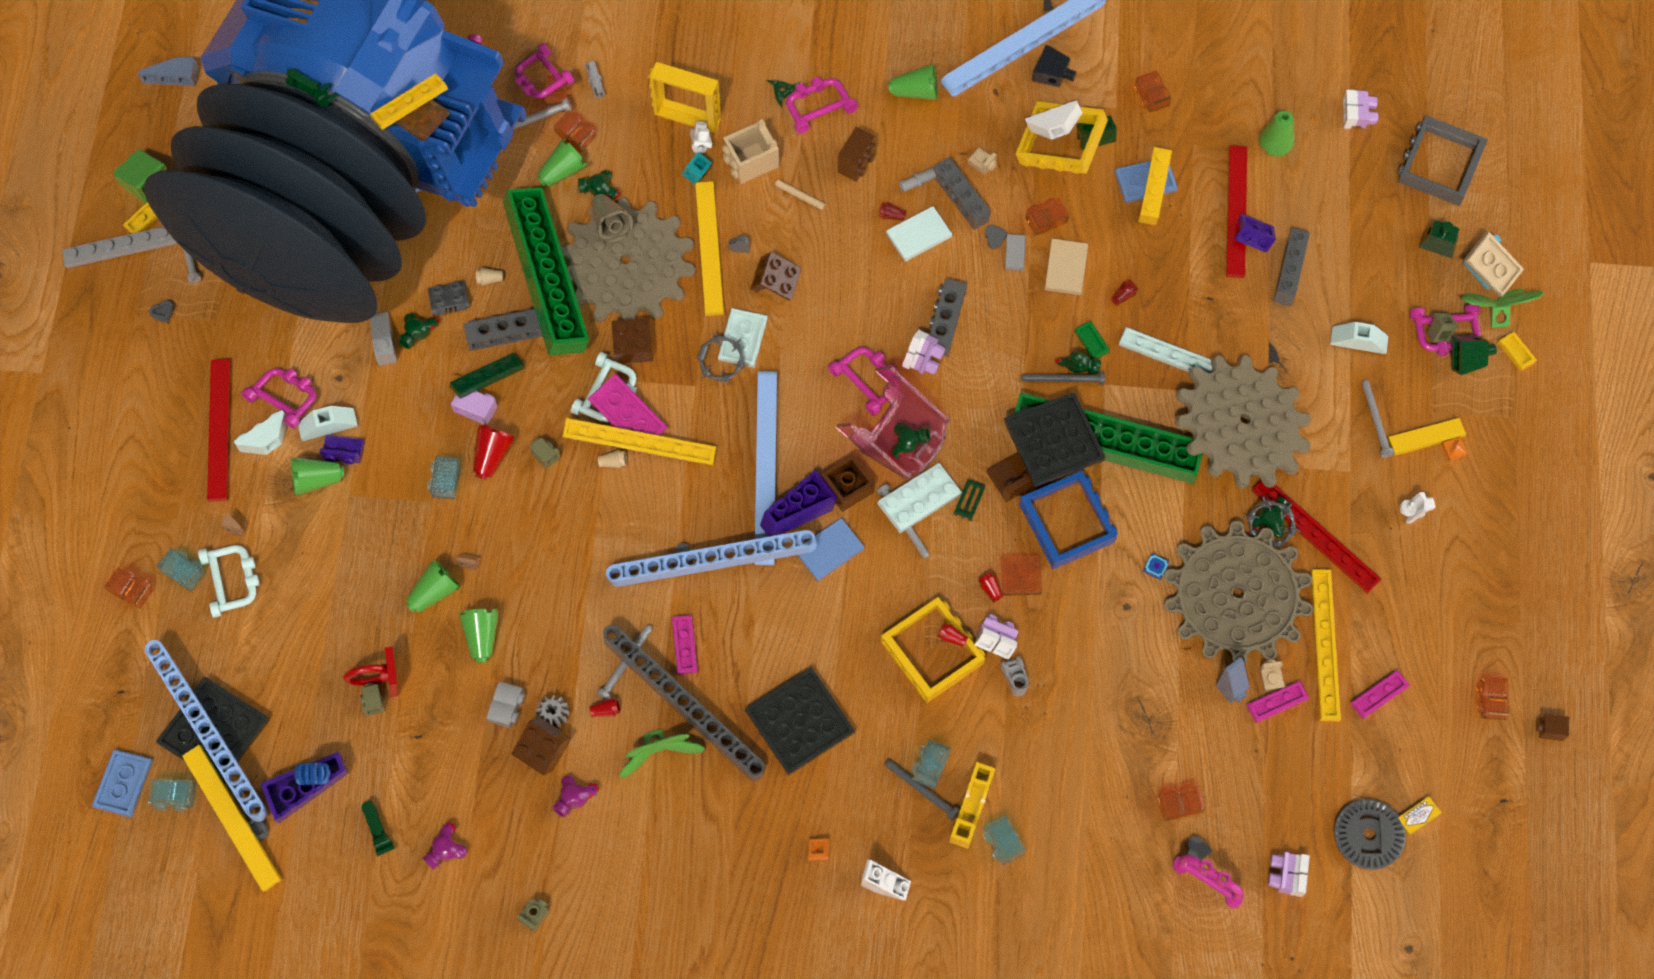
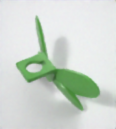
(1502, 303)
(672, 743)

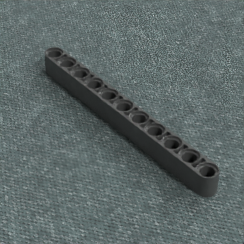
(685, 711)

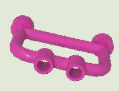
(529, 89)
(801, 124)
(1443, 348)
(876, 359)
(288, 376)
(1233, 898)

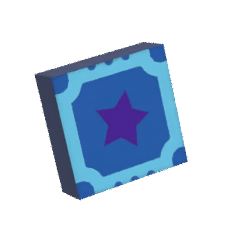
(1156, 566)

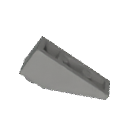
(383, 339)

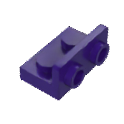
(1255, 233)
(342, 449)

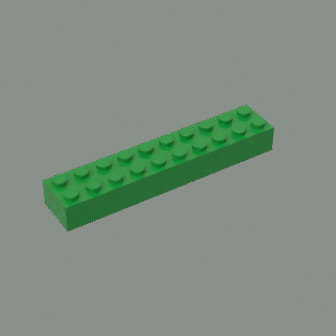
(545, 271)
(1136, 444)

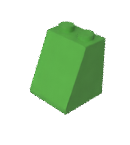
(135, 171)

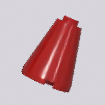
(490, 450)

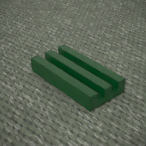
(964, 514)

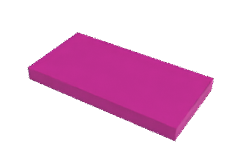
(625, 408)

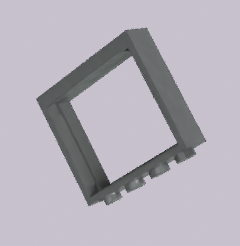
(1450, 133)

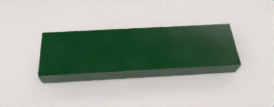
(486, 375)

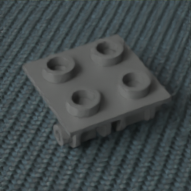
(448, 296)

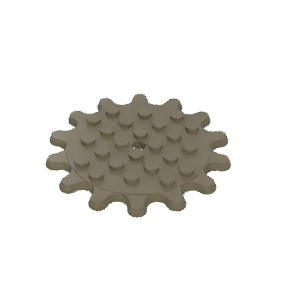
(633, 286)
(1227, 441)
(1245, 564)

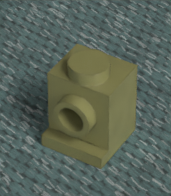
(1442, 328)
(544, 452)
(372, 700)
(530, 921)

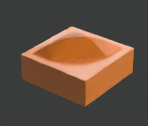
(1454, 449)
(818, 849)

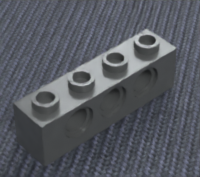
(961, 193)
(1291, 266)
(954, 291)
(496, 337)

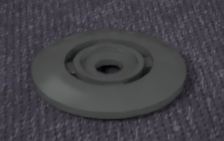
(1388, 834)

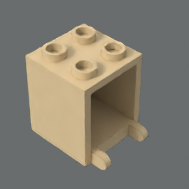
(750, 152)

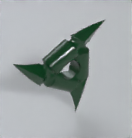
(778, 94)

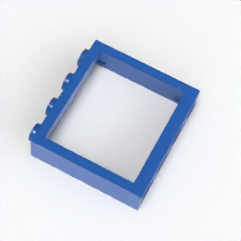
(1041, 534)

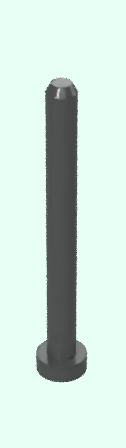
(1064, 378)
(923, 790)

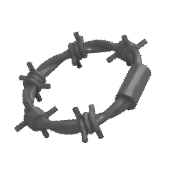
(702, 353)
(1286, 509)

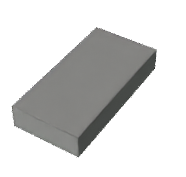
(1015, 252)

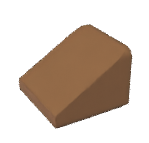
(232, 526)
(468, 561)

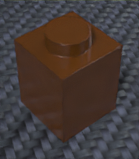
(1553, 727)

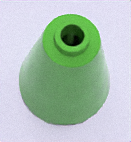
(916, 84)
(1278, 134)
(561, 164)
(314, 474)
(431, 587)
(479, 632)

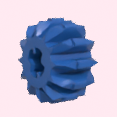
(312, 774)

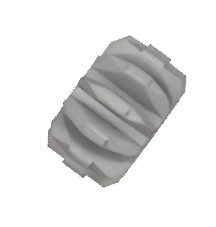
(558, 706)

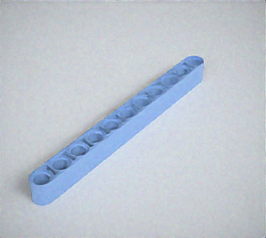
(1018, 44)
(765, 451)
(701, 565)
(209, 738)

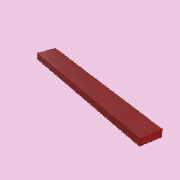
(1235, 207)
(219, 430)
(1323, 540)

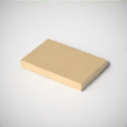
(1493, 264)
(1066, 267)

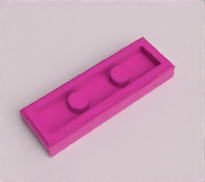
(684, 645)
(1379, 694)
(1277, 702)

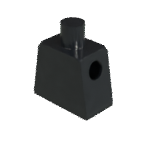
(1052, 68)

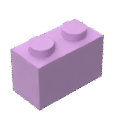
(475, 406)

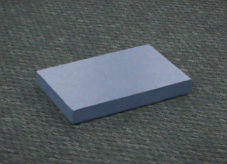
(1133, 181)
(834, 548)
(122, 783)

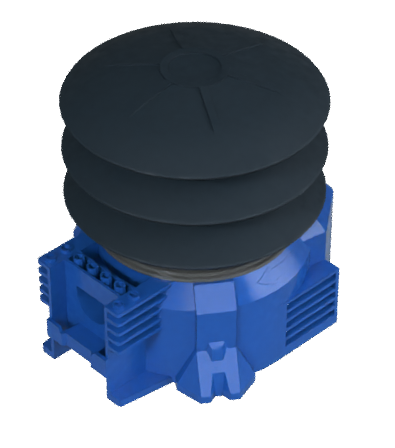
(310, 196)

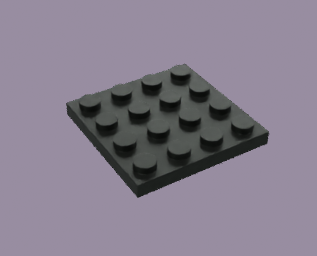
(1054, 439)
(233, 718)
(799, 721)

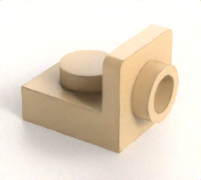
(983, 161)
(1271, 675)

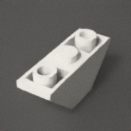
(1055, 121)
(885, 881)

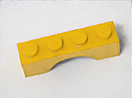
(1155, 186)
(972, 805)

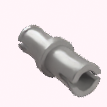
(595, 79)
(917, 180)

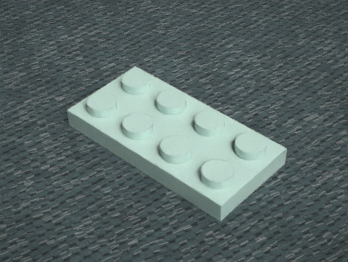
(919, 498)

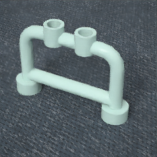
(605, 363)
(251, 580)

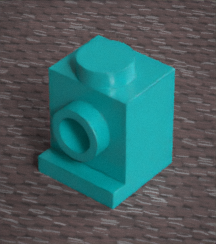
(696, 168)

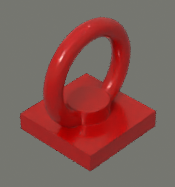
(387, 673)

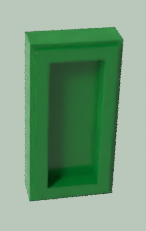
(1091, 340)

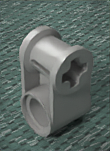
(1015, 672)

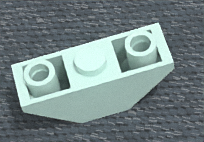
(1359, 337)
(326, 421)
(263, 436)

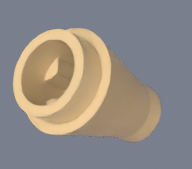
(488, 276)
(614, 459)

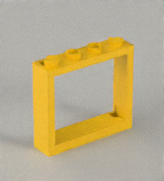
(689, 81)
(1059, 163)
(907, 667)

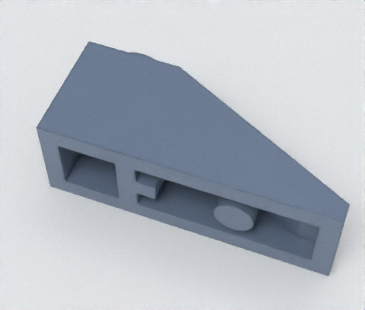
(171, 72)
(1234, 682)

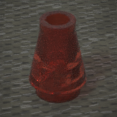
(891, 212)
(1124, 292)

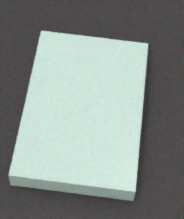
(919, 233)
(750, 329)

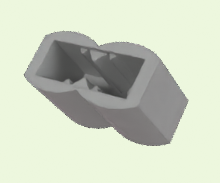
(505, 705)

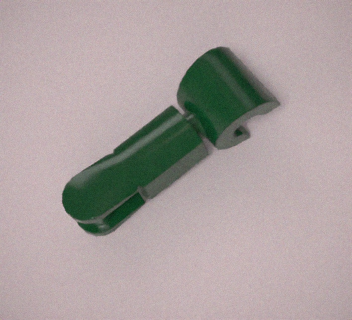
(311, 87)
(381, 840)

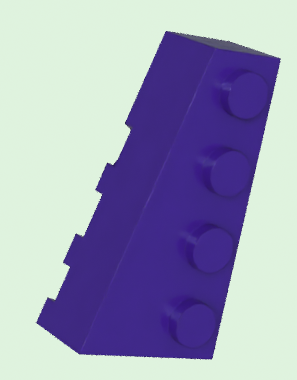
(800, 505)
(287, 796)

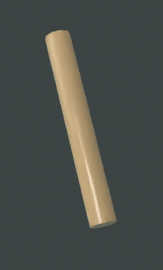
(801, 195)

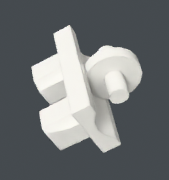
(700, 137)
(1416, 507)

